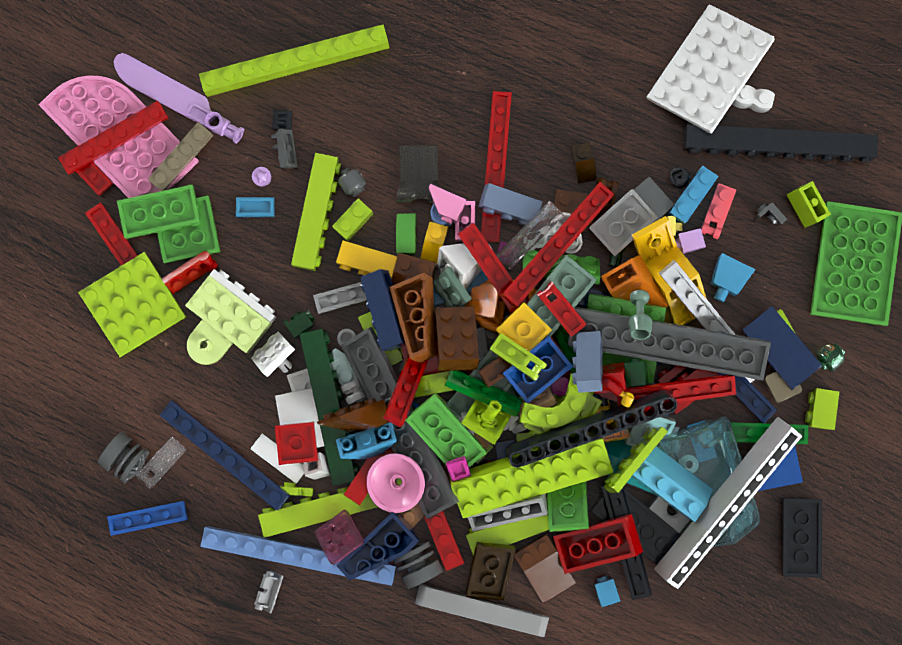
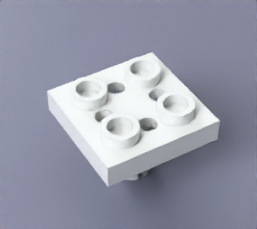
(273, 355)

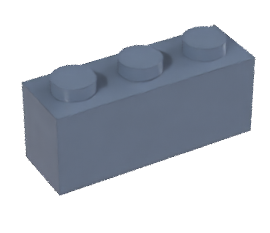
(508, 204)
(588, 361)

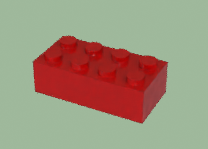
(599, 544)

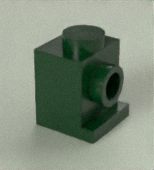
(300, 323)

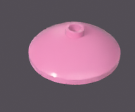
(384, 488)

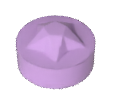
(261, 176)

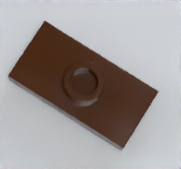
(493, 371)

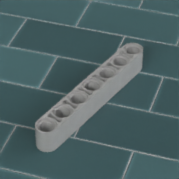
(482, 610)

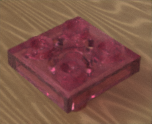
(342, 541)

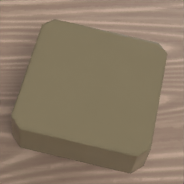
(778, 388)

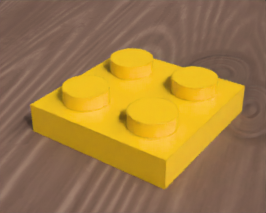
(524, 327)

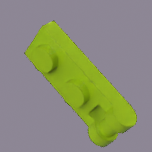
(517, 356)

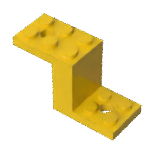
(658, 256)

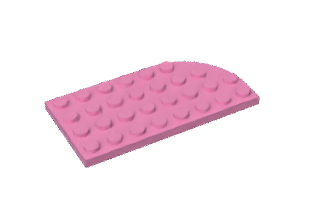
(97, 103)

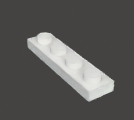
(237, 289)

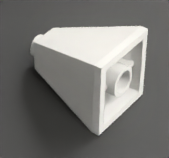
(460, 261)

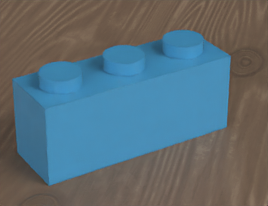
(693, 195)

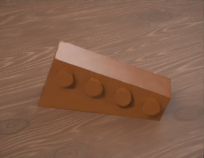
(416, 315)

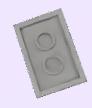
(622, 221)

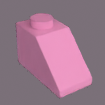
(447, 204)

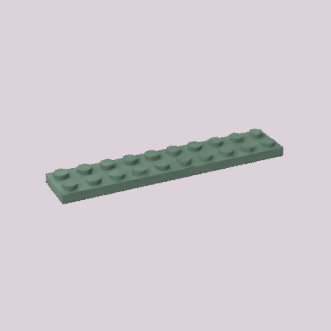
(572, 283)

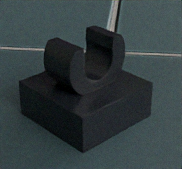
(282, 119)

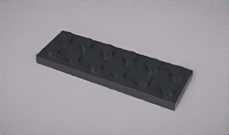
(654, 533)

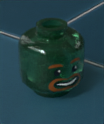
(831, 357)

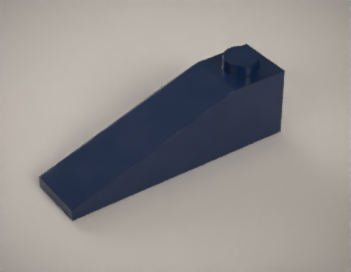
(384, 544)

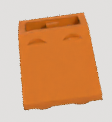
(631, 277)

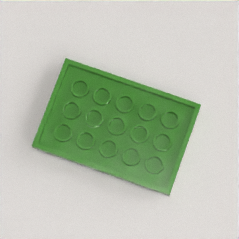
(856, 264)

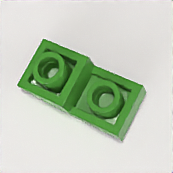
(406, 233)

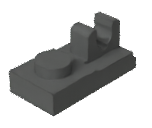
(285, 148)

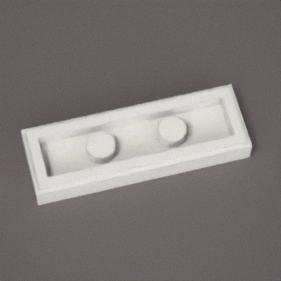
(268, 451)

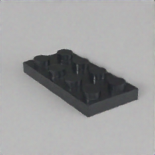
(801, 537)

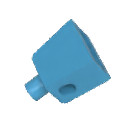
(729, 276)

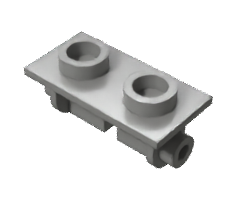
(271, 584)

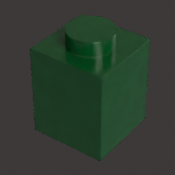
(636, 373)

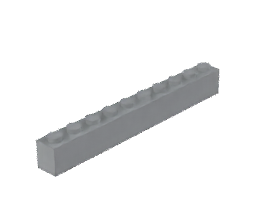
(728, 502)

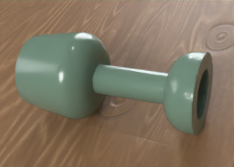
(640, 323)

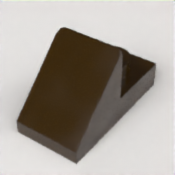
(584, 162)

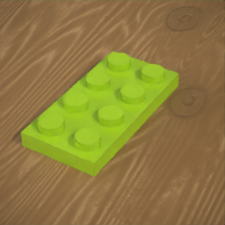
(639, 453)

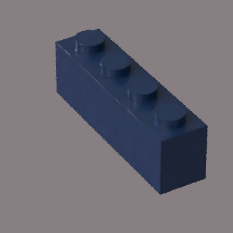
(382, 309)

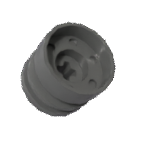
(126, 460)
(418, 565)

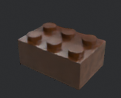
(456, 338)

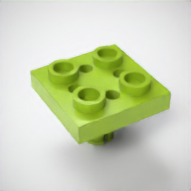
(487, 416)

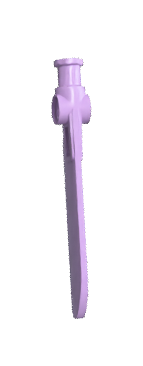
(173, 95)

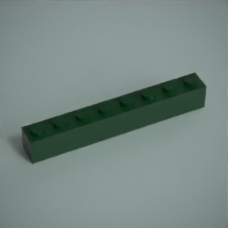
(327, 400)

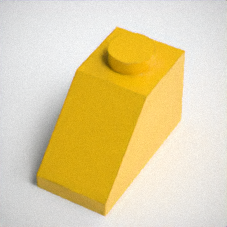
(433, 241)

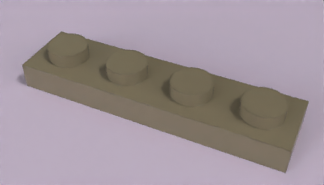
(180, 157)

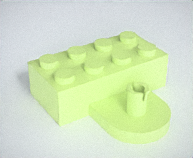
(223, 322)

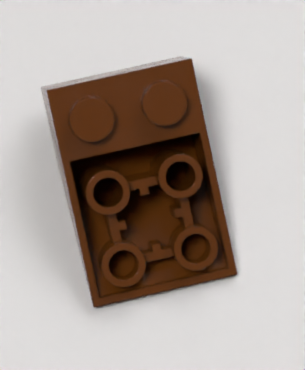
(357, 418)

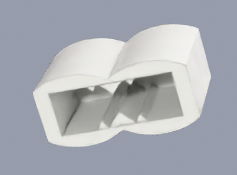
(757, 100)

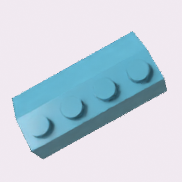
(673, 484)

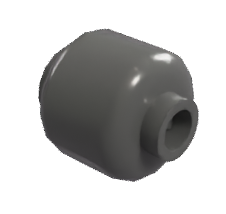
(352, 182)

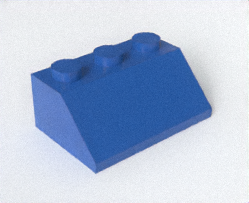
(556, 367)

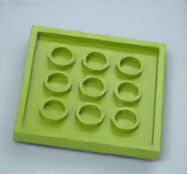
(132, 304)

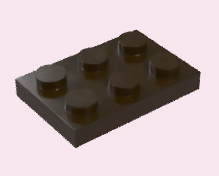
(490, 571)

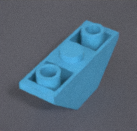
(367, 442)

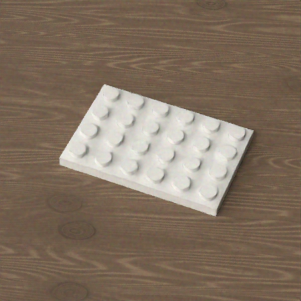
(710, 68)

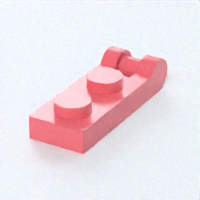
(718, 210)

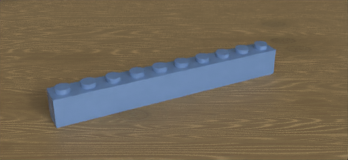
(284, 553)

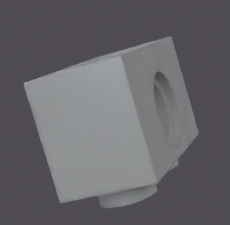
(676, 520)

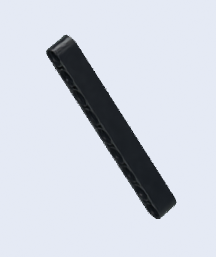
(581, 426)

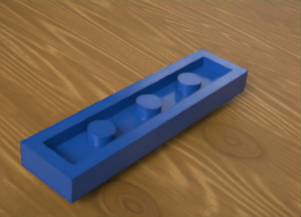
(147, 518)

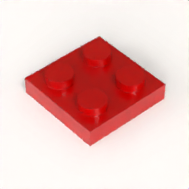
(296, 443)

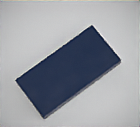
(787, 352)

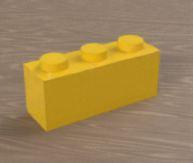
(364, 259)

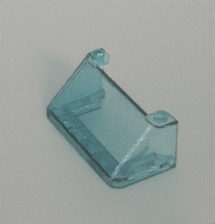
(712, 456)

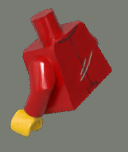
(615, 381)

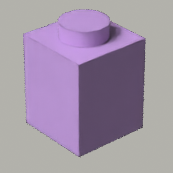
(690, 241)

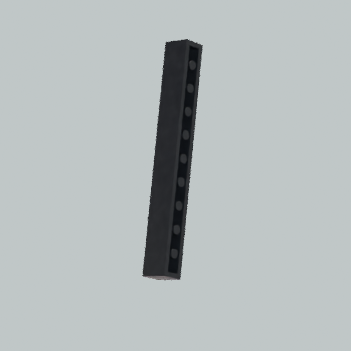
(782, 143)

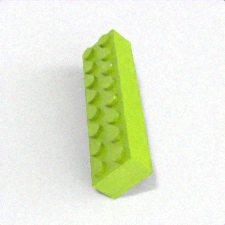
(502, 484)

